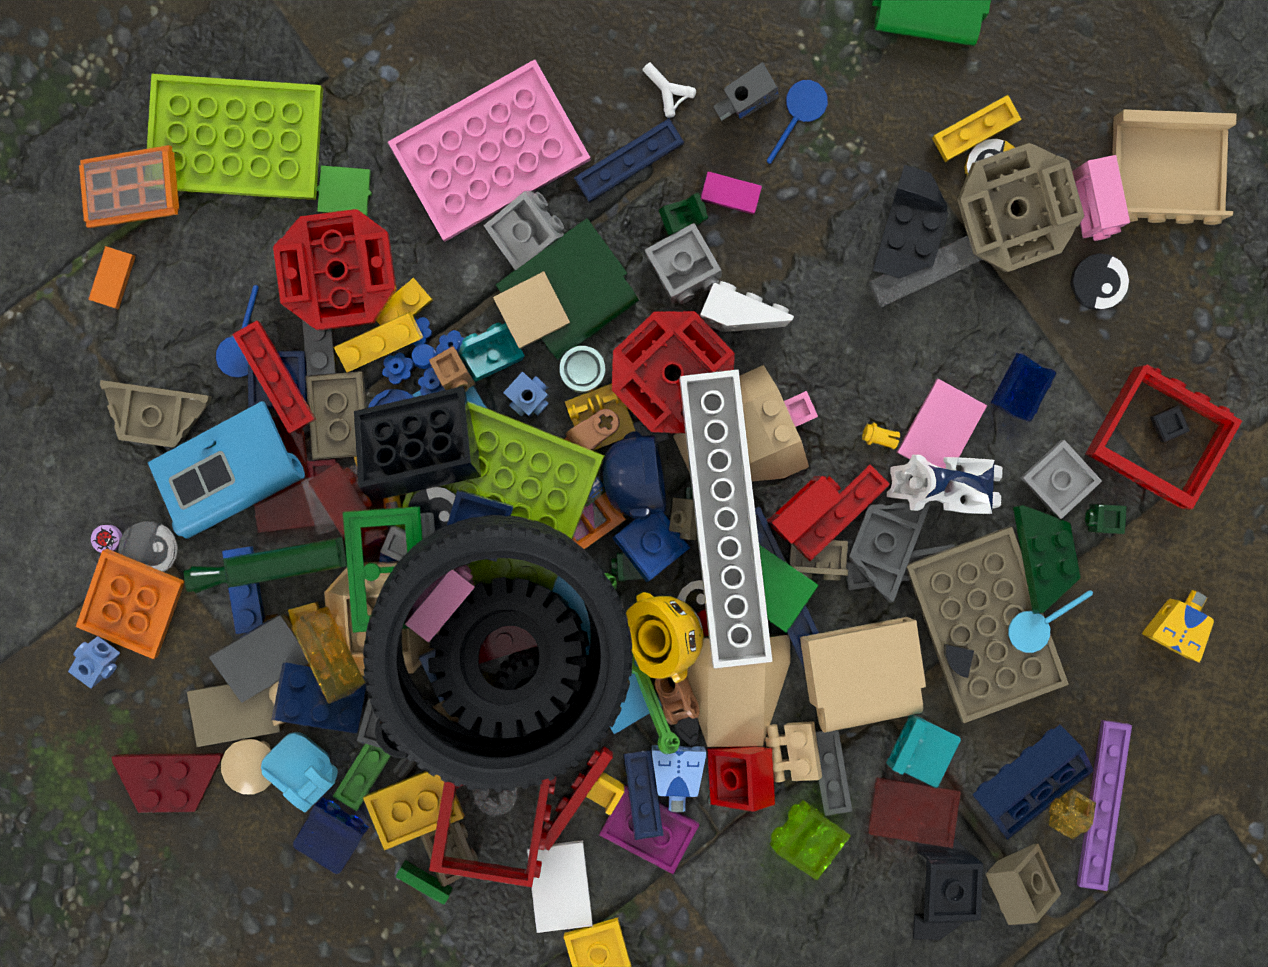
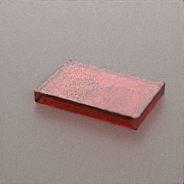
(914, 812)

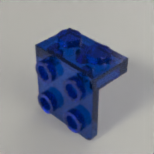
(330, 835)

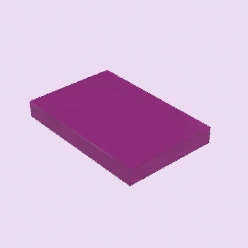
(661, 851)

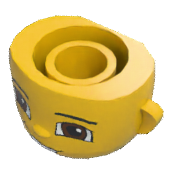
(664, 636)

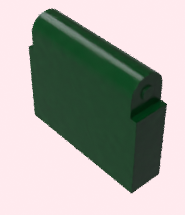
(586, 282)
(285, 562)

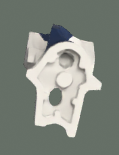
(933, 483)

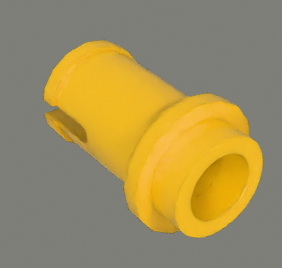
(880, 436)

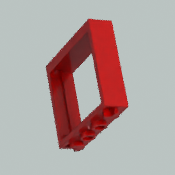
(1195, 401)
(488, 871)

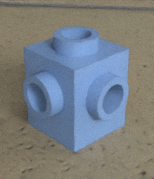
(520, 387)
(94, 662)

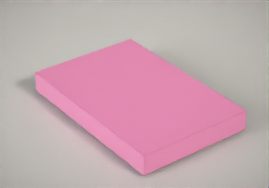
(942, 424)

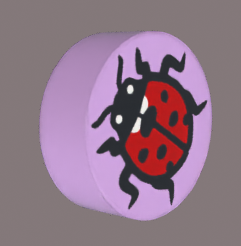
(106, 538)

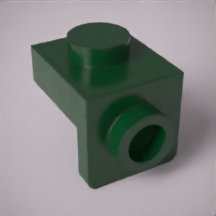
(683, 213)
(1106, 518)

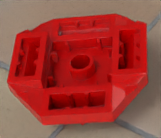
(662, 342)

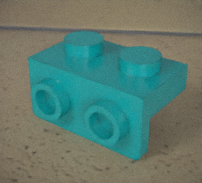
(489, 351)

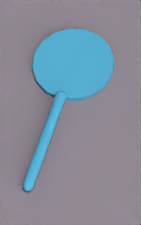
(1032, 631)

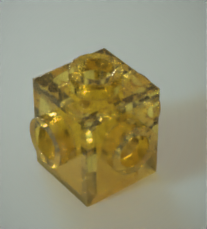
(1072, 814)

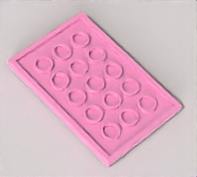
(489, 150)

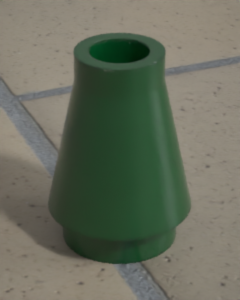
(202, 578)

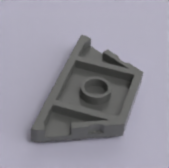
(887, 544)

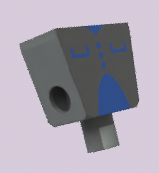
(756, 85)

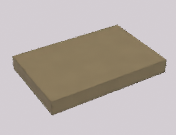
(333, 404)
(222, 717)

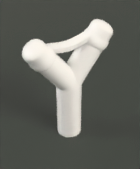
(668, 90)

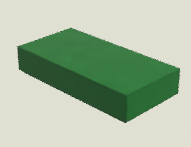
(423, 882)

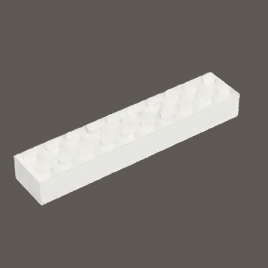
(725, 519)

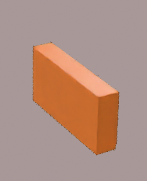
(112, 277)

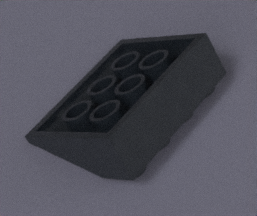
(415, 444)

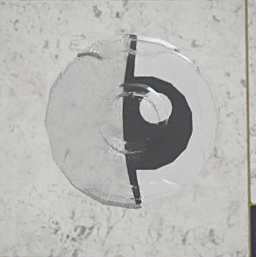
(149, 544)

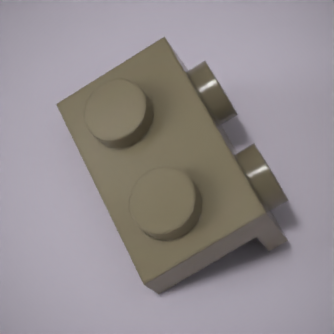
(829, 561)
(456, 847)

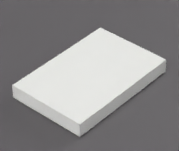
(562, 890)

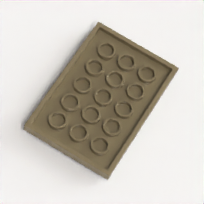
(968, 603)

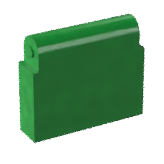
(933, 19)

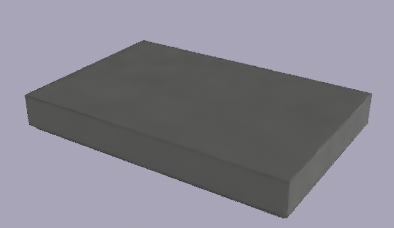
(257, 657)

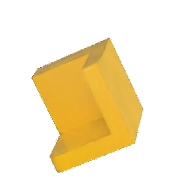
(606, 792)

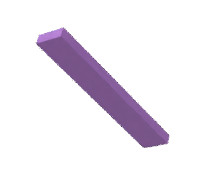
(1107, 793)

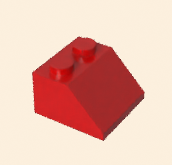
(741, 777)

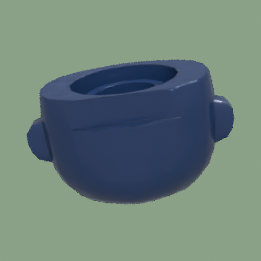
(635, 476)

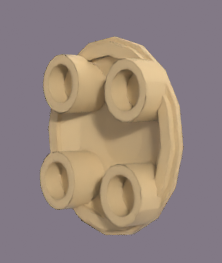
(243, 766)

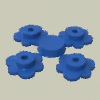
(420, 358)

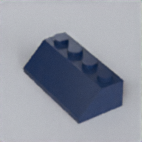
(1033, 781)

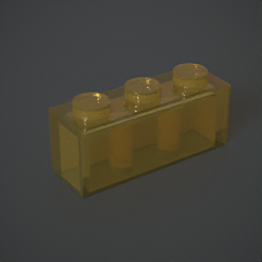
(328, 654)

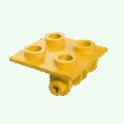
(588, 404)

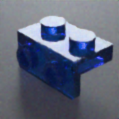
(1023, 388)

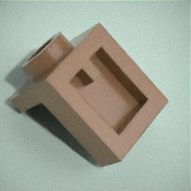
(451, 370)

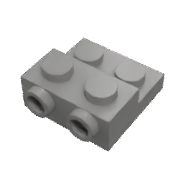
(524, 228)
(684, 264)

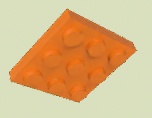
(130, 603)

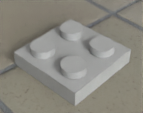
(1061, 479)

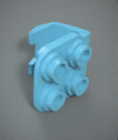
(299, 770)

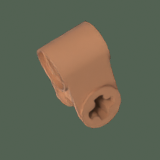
(589, 433)
(677, 698)

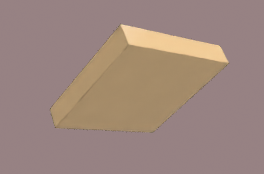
(531, 310)

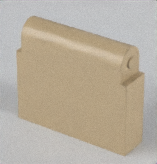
(864, 673)

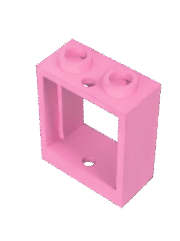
(1101, 198)
(439, 602)

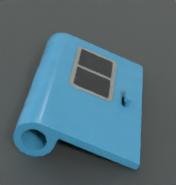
(218, 482)

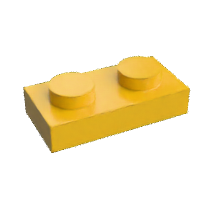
(408, 298)

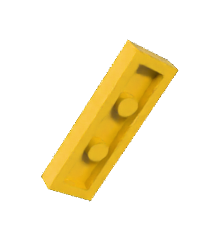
(976, 128)
(378, 342)

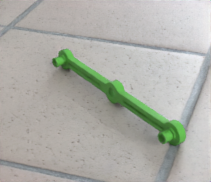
(667, 741)

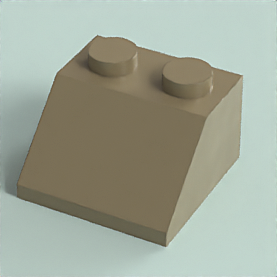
(1023, 885)

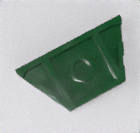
(1046, 555)

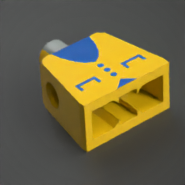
(1182, 626)

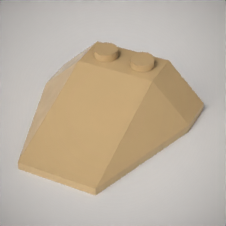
(771, 435)
(740, 699)

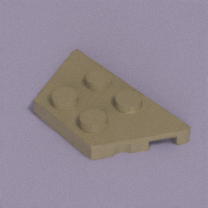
(153, 413)

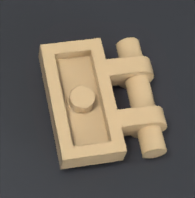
(802, 751)

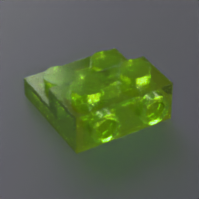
(808, 839)

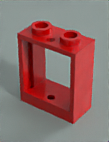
(805, 508)

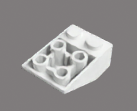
(733, 311)

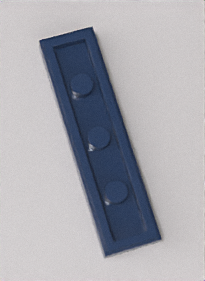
(629, 160)

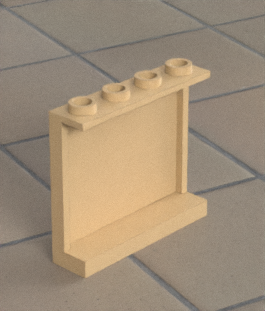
(1173, 164)

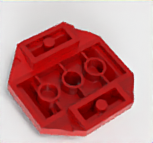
(306, 265)

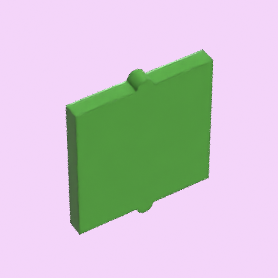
(343, 189)

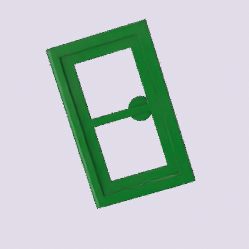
(353, 541)

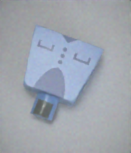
(679, 774)

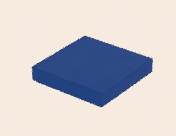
(650, 544)

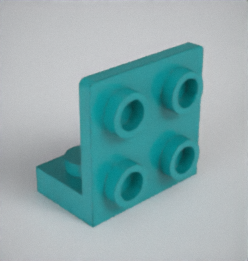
(923, 751)

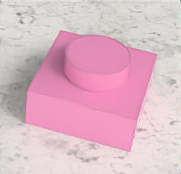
(800, 408)

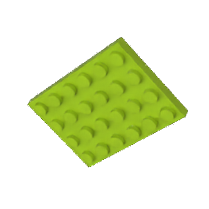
(238, 134)

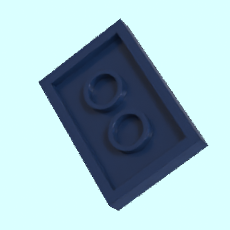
(303, 702)

